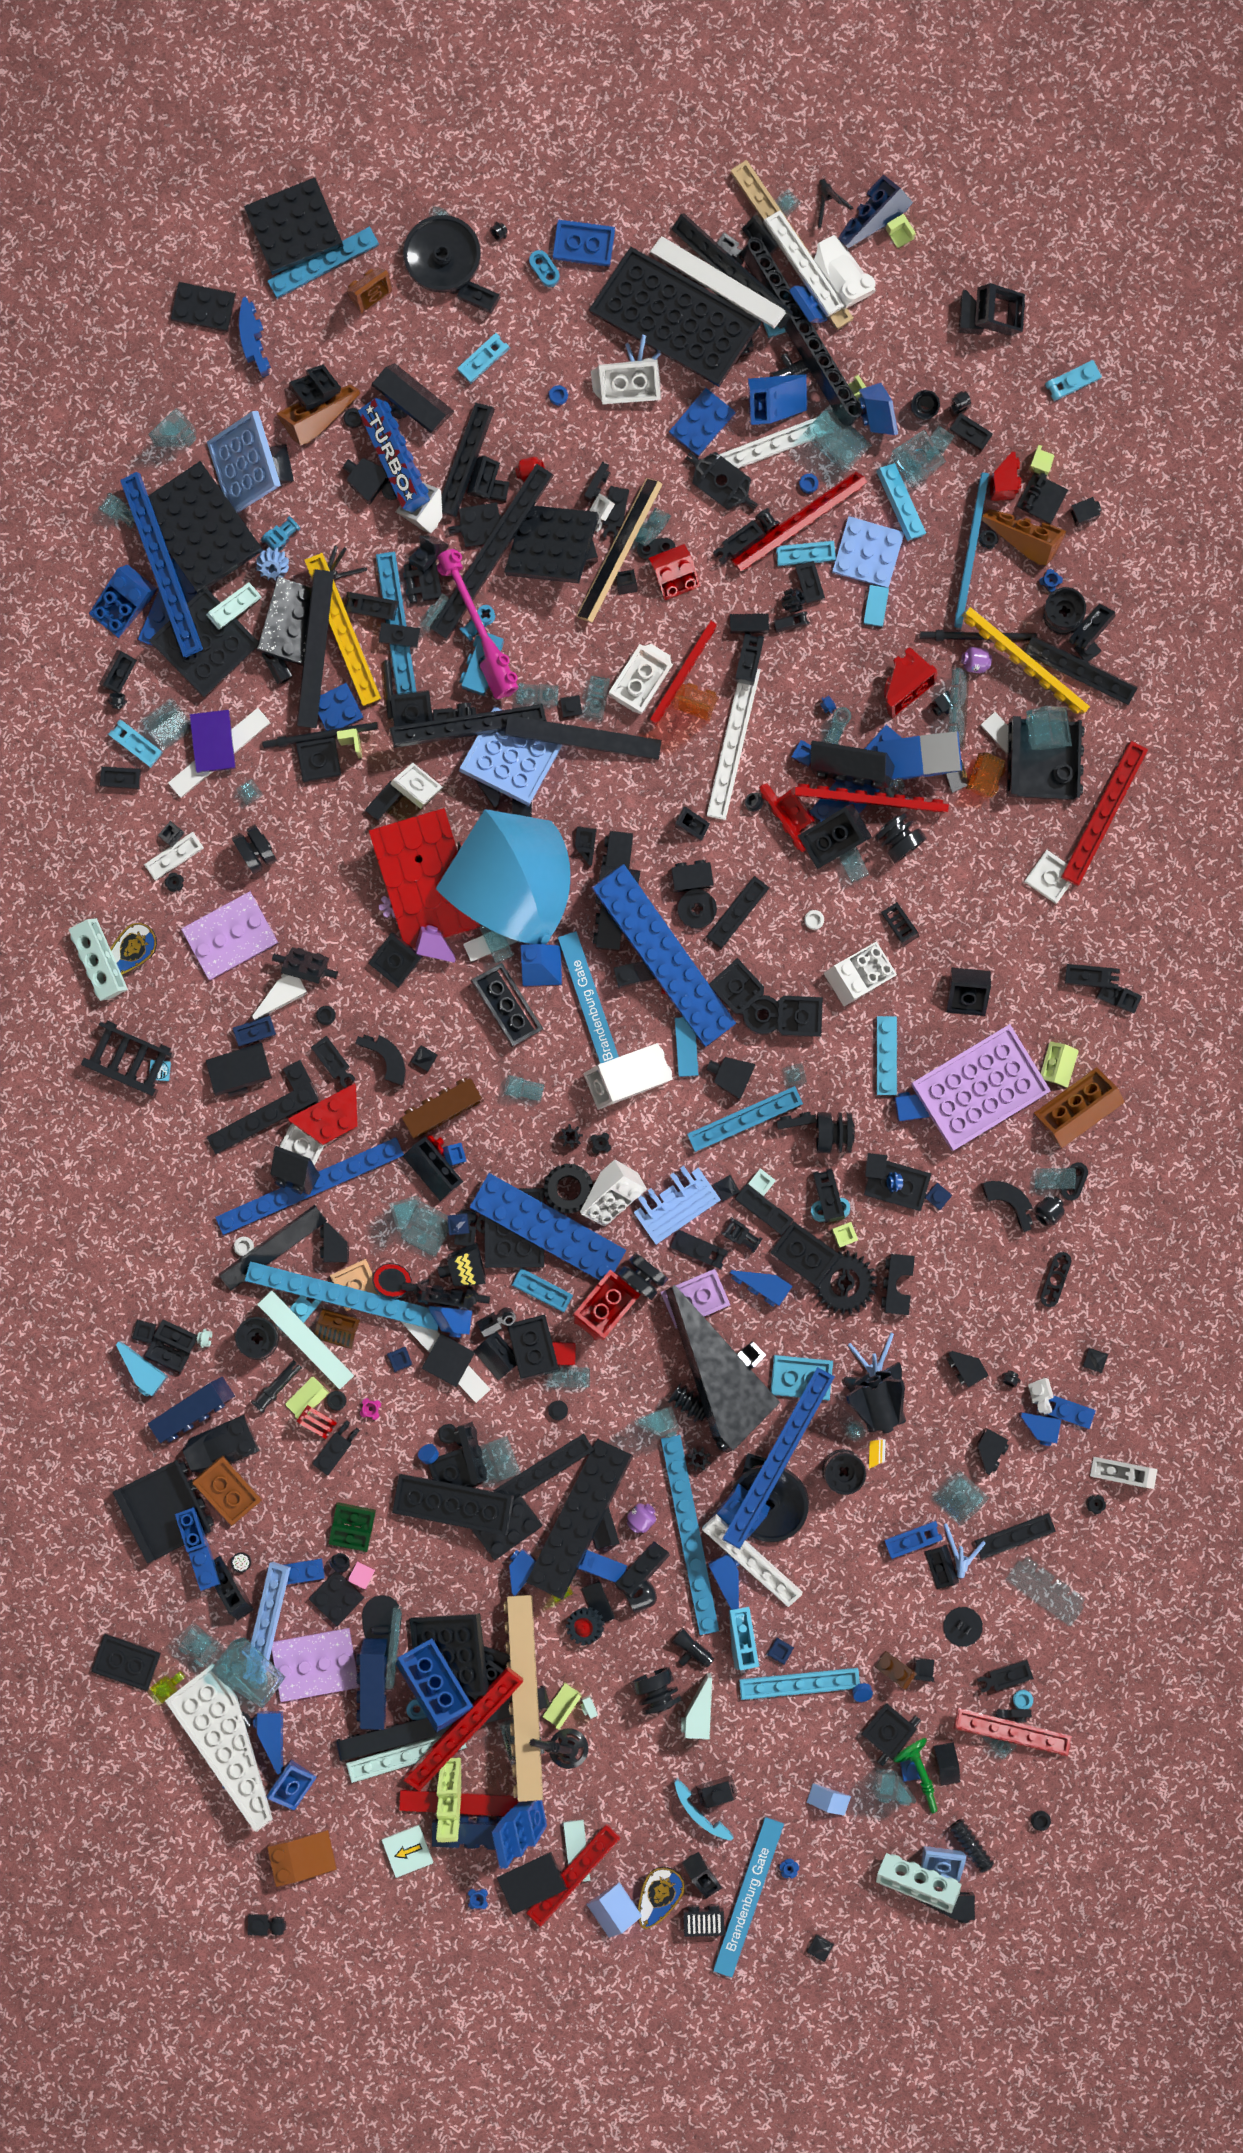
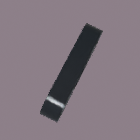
(1045, 1291)

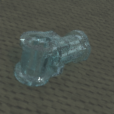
(116, 509)
(837, 727)

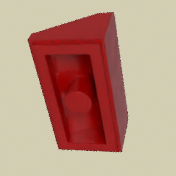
(565, 1352)

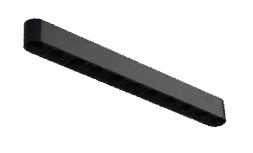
(804, 335)
(411, 1732)

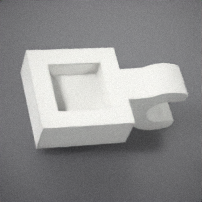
(603, 507)
(1040, 1395)

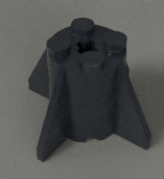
(878, 1398)

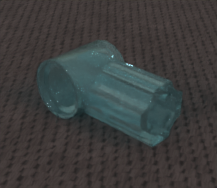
(520, 1088)

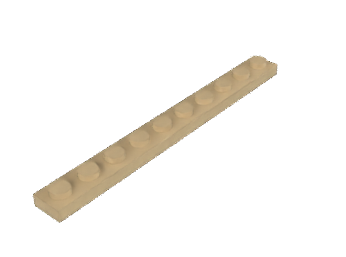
(765, 207)

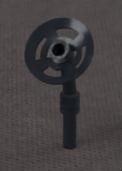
(556, 1749)

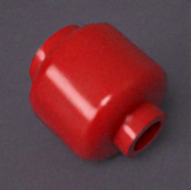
(526, 466)

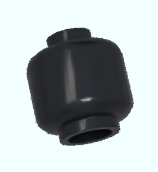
(1049, 1211)

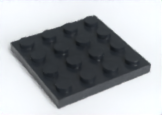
(293, 225)
(552, 544)
(221, 648)
(460, 1644)

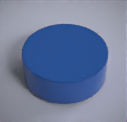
(558, 395)
(808, 483)
(428, 1454)
(862, 1692)

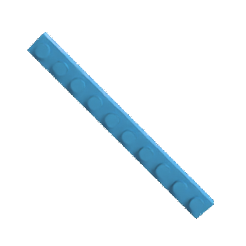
(340, 1295)
(690, 1534)

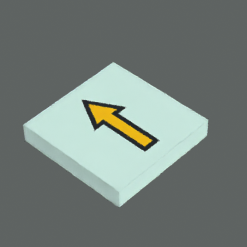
(407, 1851)

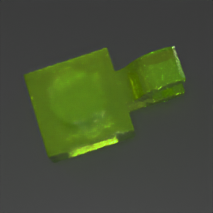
(166, 1687)

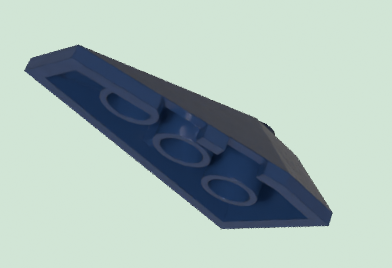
(884, 205)

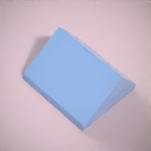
(944, 1861)
(614, 1910)

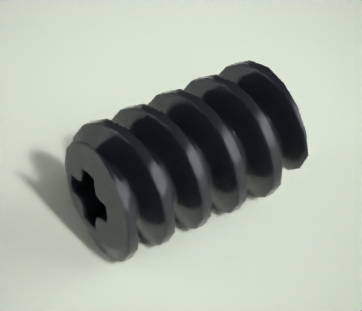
(688, 1403)

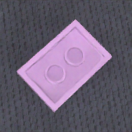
(703, 1292)

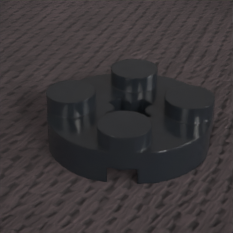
(705, 901)

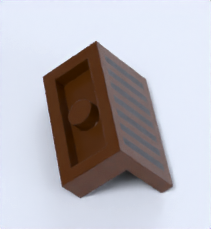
(336, 1328)

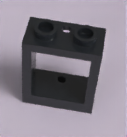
(986, 308)

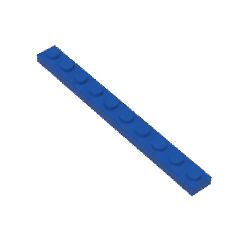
(161, 564)
(328, 1178)
(778, 1458)

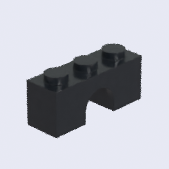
(897, 1266)

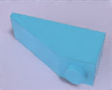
(143, 1372)
(742, 1639)

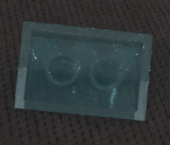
(838, 442)

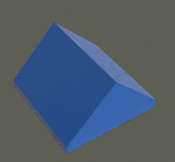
(291, 1786)

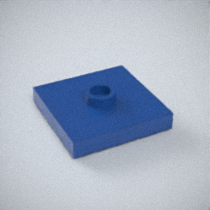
(808, 304)

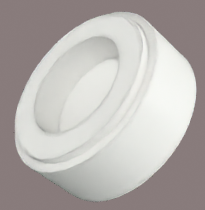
(814, 919)
(243, 1245)

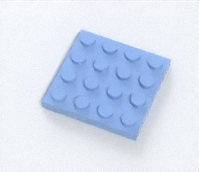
(244, 462)
(510, 763)

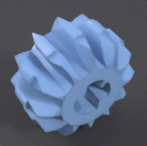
(272, 563)

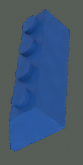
(433, 1685)

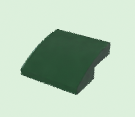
(352, 1536)

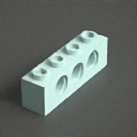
(106, 964)
(925, 1892)

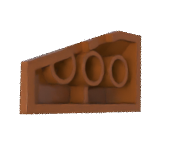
(1031, 540)

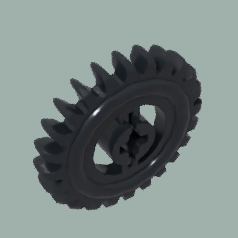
(865, 1284)

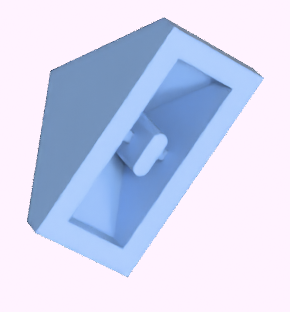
(828, 1799)

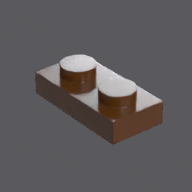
(895, 1670)

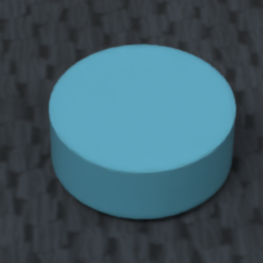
(1023, 1699)

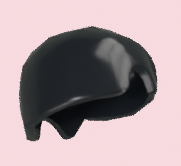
(927, 399)

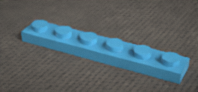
(312, 269)
(745, 1119)

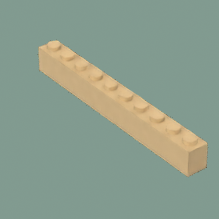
(525, 1698)

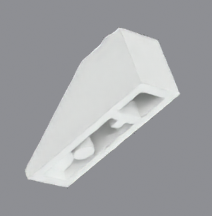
(283, 992)
(1123, 1472)

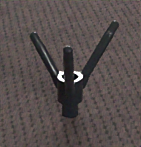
(827, 194)
(333, 564)

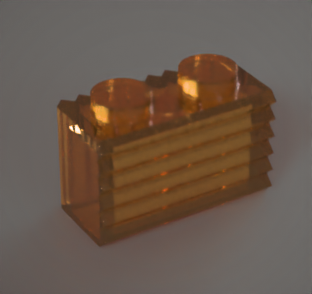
(986, 775)

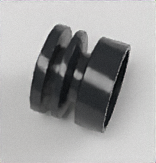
(1073, 604)
(900, 837)
(835, 1132)
(248, 1330)
(844, 1483)
(656, 1691)

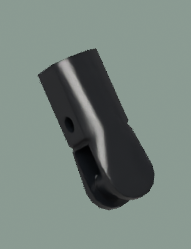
(787, 623)

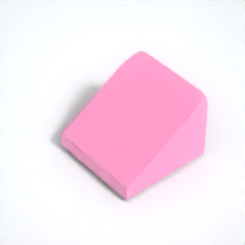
(361, 1575)

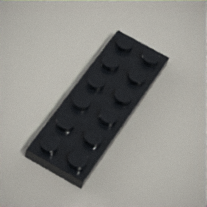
(453, 1504)

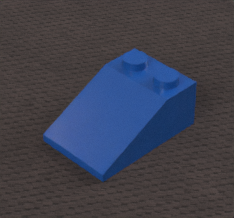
(732, 1504)

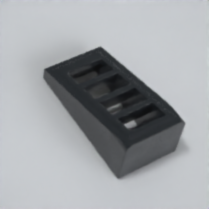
(908, 938)

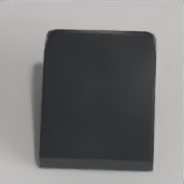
(626, 582)

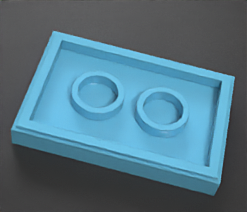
(793, 1374)

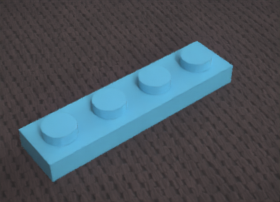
(901, 502)
(886, 1055)

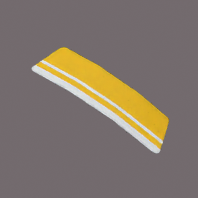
(876, 1452)

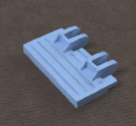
(677, 1206)

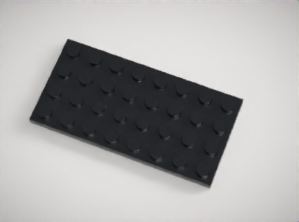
(675, 316)

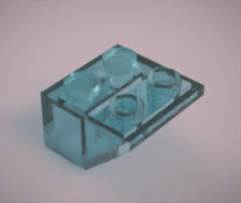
(890, 1786)

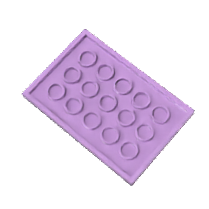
(980, 1087)

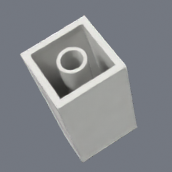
(628, 1075)

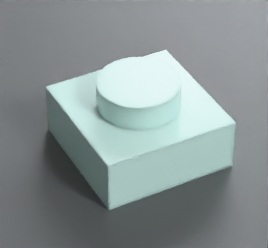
(761, 1182)
(588, 1707)

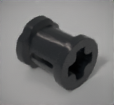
(766, 514)

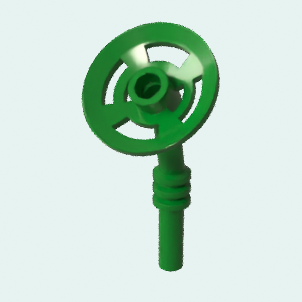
(912, 1753)

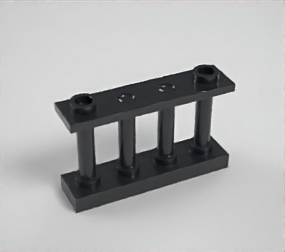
(112, 1070)

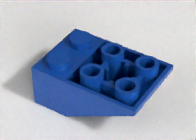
(776, 398)
(122, 600)

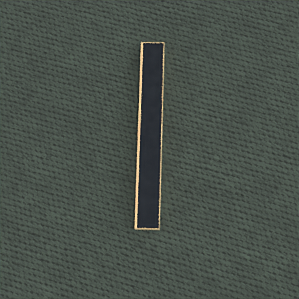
(619, 550)

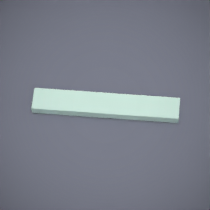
(305, 1339)
(390, 1759)

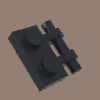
(429, 583)

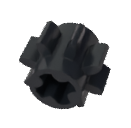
(793, 600)
(463, 709)
(571, 1142)
(693, 1457)

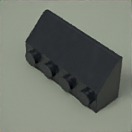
(851, 764)

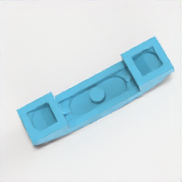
(718, 1829)

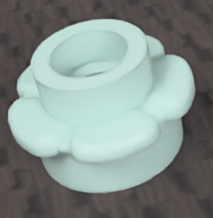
(203, 1338)

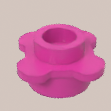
(375, 1408)

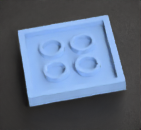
(868, 552)

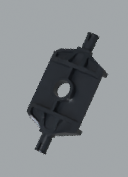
(733, 492)
(445, 1297)

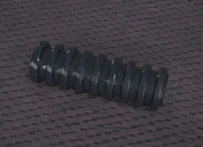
(971, 1846)

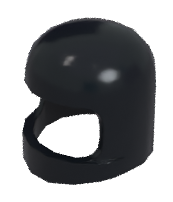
(644, 1601)

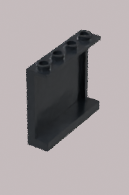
(1032, 770)
(151, 1508)

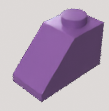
(433, 944)

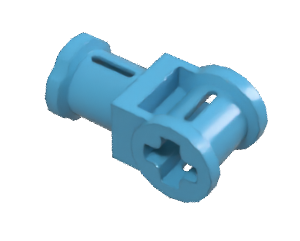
(280, 535)
(470, 629)

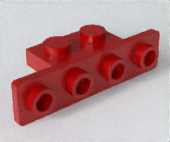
(790, 812)

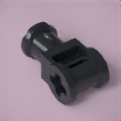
(740, 1234)

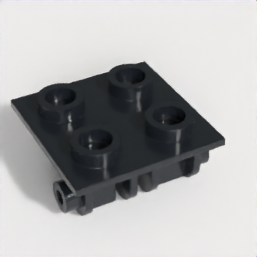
(1042, 497)

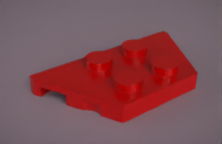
(329, 1117)

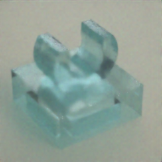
(249, 792)

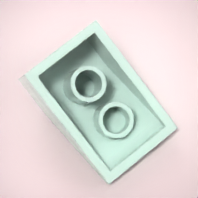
(697, 1716)

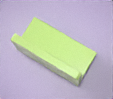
(350, 737)
(1059, 1063)
(309, 1394)
(562, 1705)

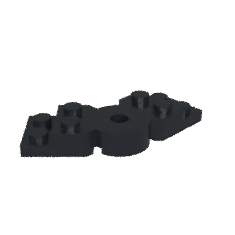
(745, 996)

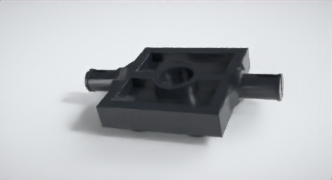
(477, 523)
(305, 965)

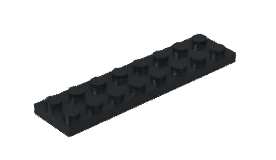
(579, 1519)

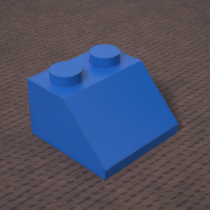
(877, 410)

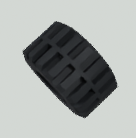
(552, 1181)

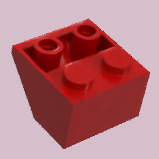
(1004, 481)
(674, 572)

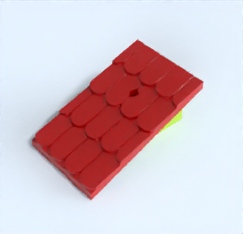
(414, 884)

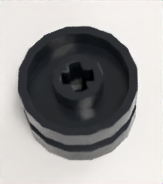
(254, 849)
(642, 1277)

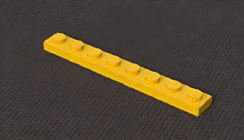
(347, 639)
(1018, 656)

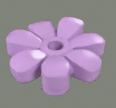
(386, 907)

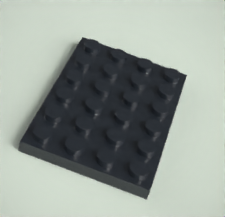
(202, 528)

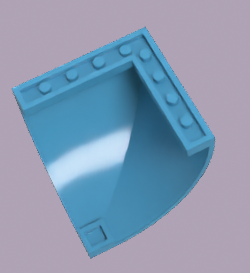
(511, 876)

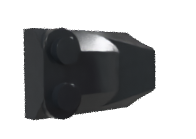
(229, 1439)

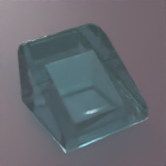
(794, 1075)

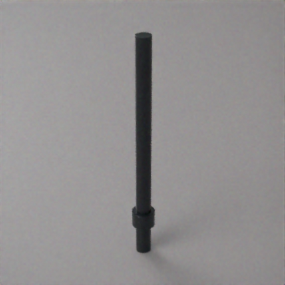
(940, 635)
(283, 741)

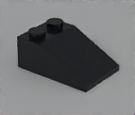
(835, 836)

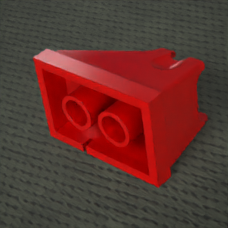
(909, 681)
(605, 1306)

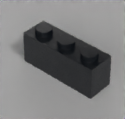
(432, 1168)

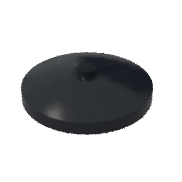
(442, 253)
(787, 1506)

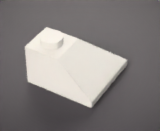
(429, 514)

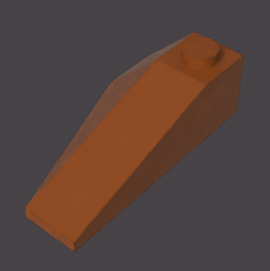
(307, 425)

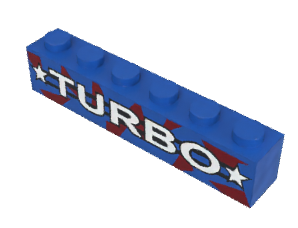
(394, 455)

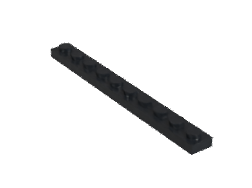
(493, 549)

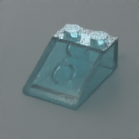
(248, 1672)

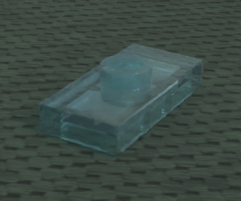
(433, 612)
(854, 865)
(497, 945)
(1055, 1178)

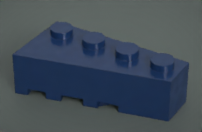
(372, 1684)

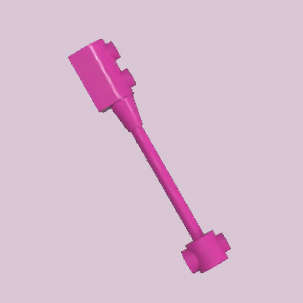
(495, 666)

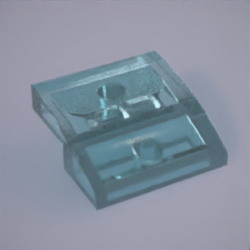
(427, 1229)
(499, 1460)

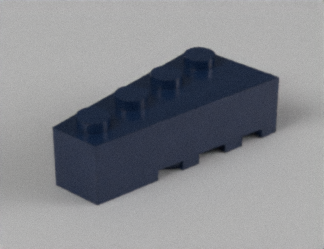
(190, 1410)
(471, 1833)

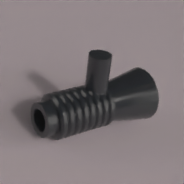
(796, 368)
(692, 1648)

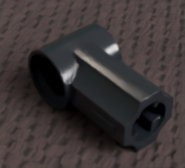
(278, 669)

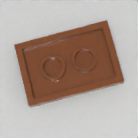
(227, 1490)

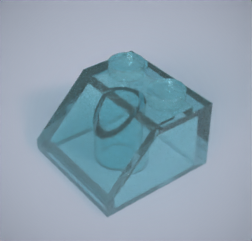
(173, 431)
(918, 458)
(1048, 728)
(659, 1422)
(960, 1498)
(199, 1645)

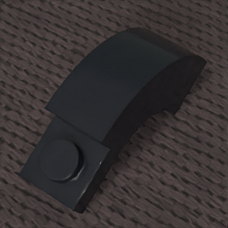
(394, 1060)
(1014, 1197)

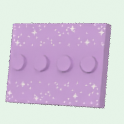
(229, 936)
(315, 1664)

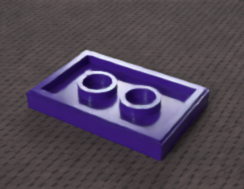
(212, 741)

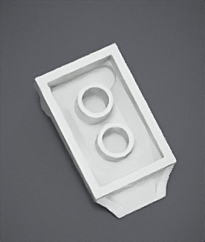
(843, 272)
(627, 381)
(641, 677)

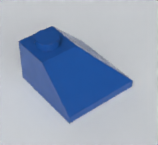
(541, 965)

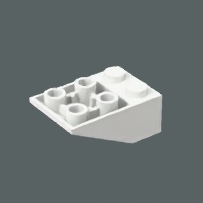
(860, 973)
(612, 1193)

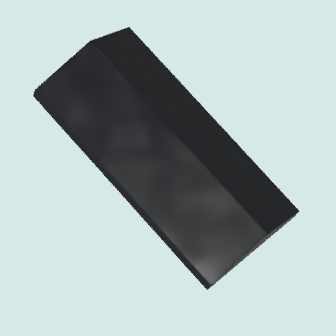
(412, 397)
(504, 1006)

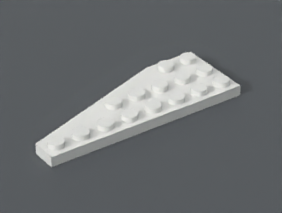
(217, 1728)

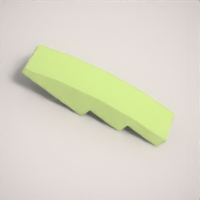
(449, 1801)

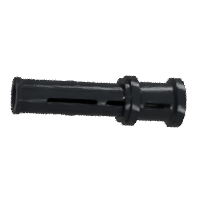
(270, 1393)

